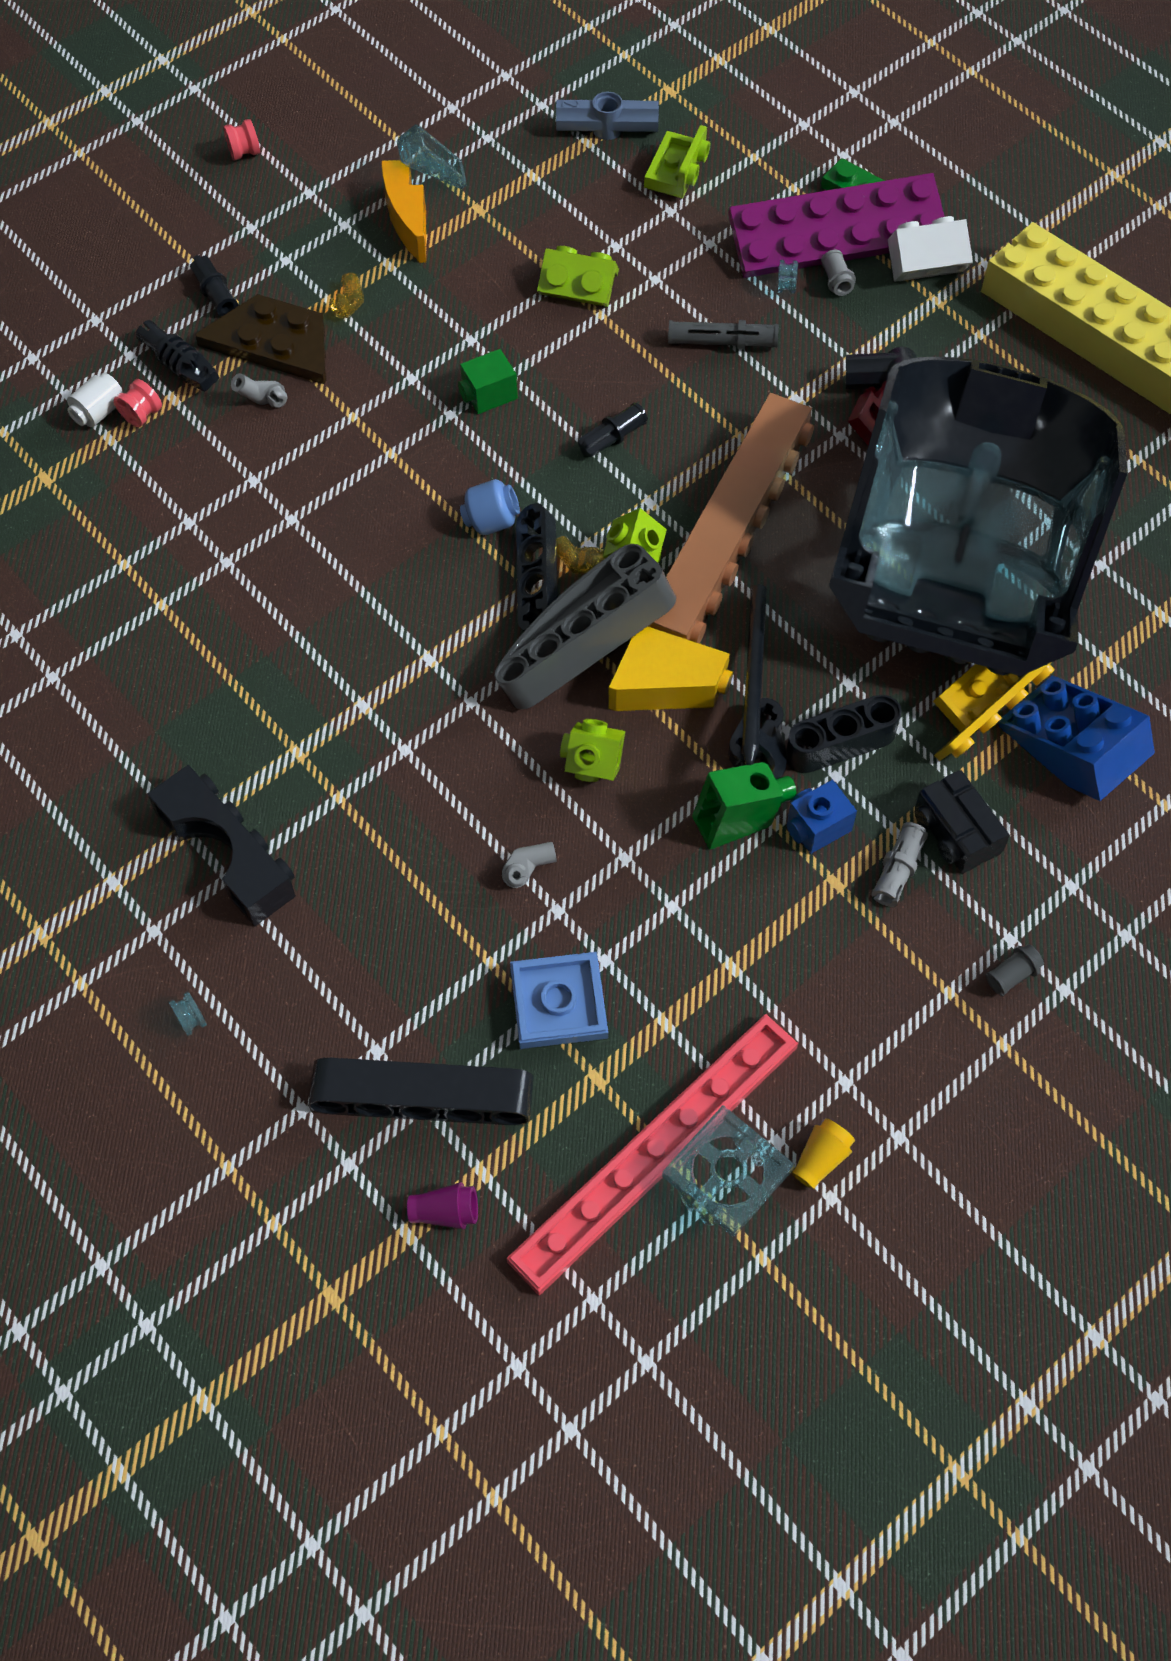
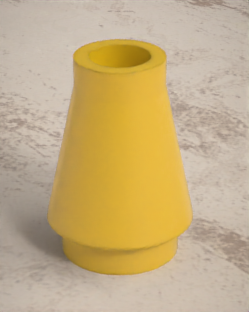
(823, 1152)

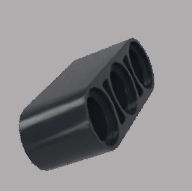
(855, 720)

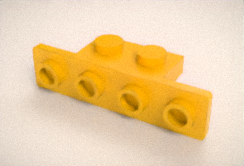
(975, 700)

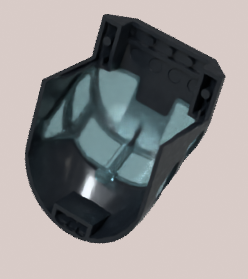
(979, 513)

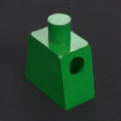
(740, 802)

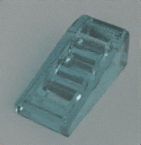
(430, 157)

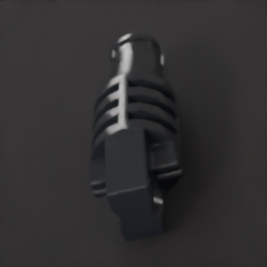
(178, 356)

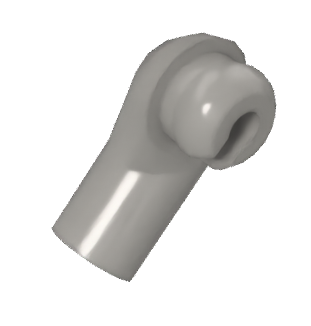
(260, 391)
(523, 862)

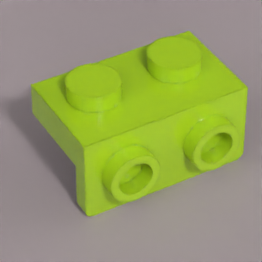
(677, 163)
(577, 276)

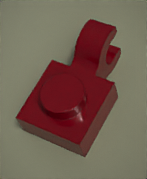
(865, 412)

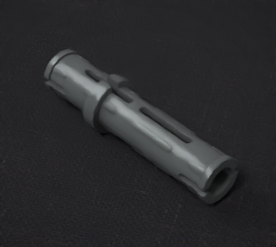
(719, 334)

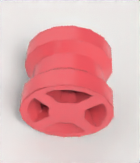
(241, 139)
(137, 403)

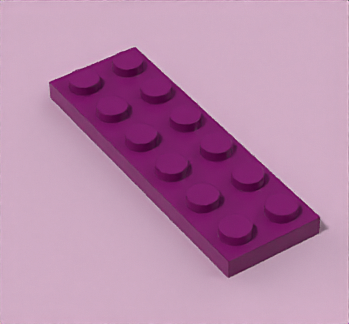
(842, 219)

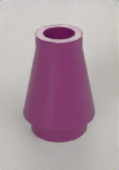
(447, 1206)

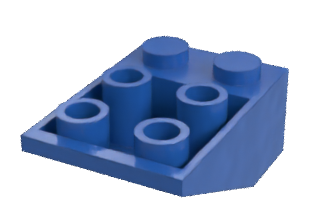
(1080, 736)

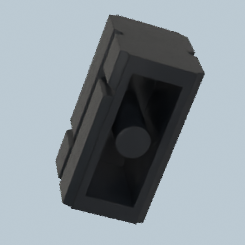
(960, 822)

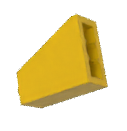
(668, 674)

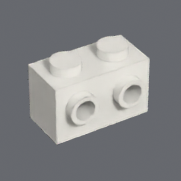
(929, 249)

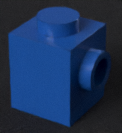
(820, 816)

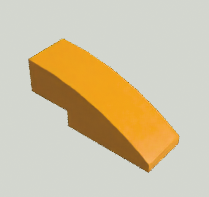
(406, 207)

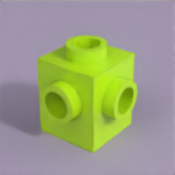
(636, 528)
(592, 750)

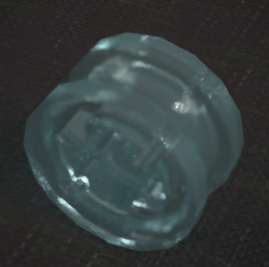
(787, 276)
(187, 1013)

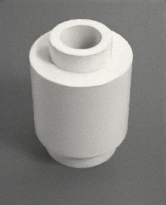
(93, 400)

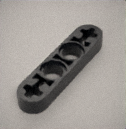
(544, 567)

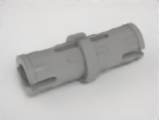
(899, 864)

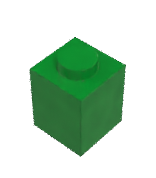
(488, 381)

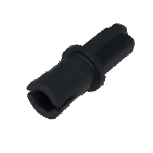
(213, 285)
(612, 430)

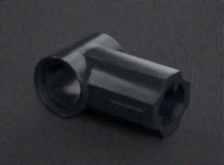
(874, 368)

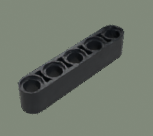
(421, 1091)

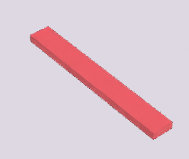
(642, 1161)

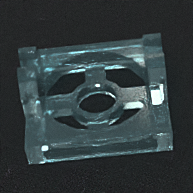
(748, 1142)

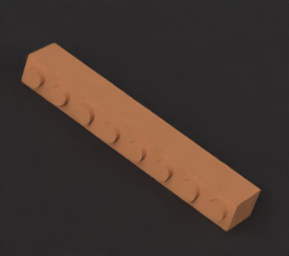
(733, 514)

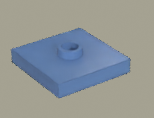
(558, 1000)

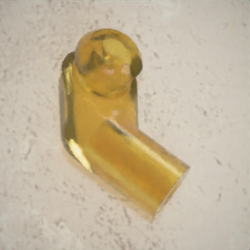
(352, 297)
(578, 559)

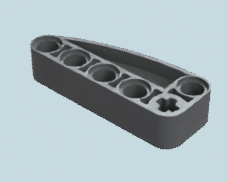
(585, 625)

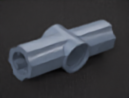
(607, 115)

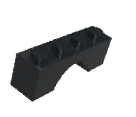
(193, 810)

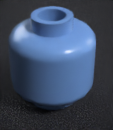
(490, 507)

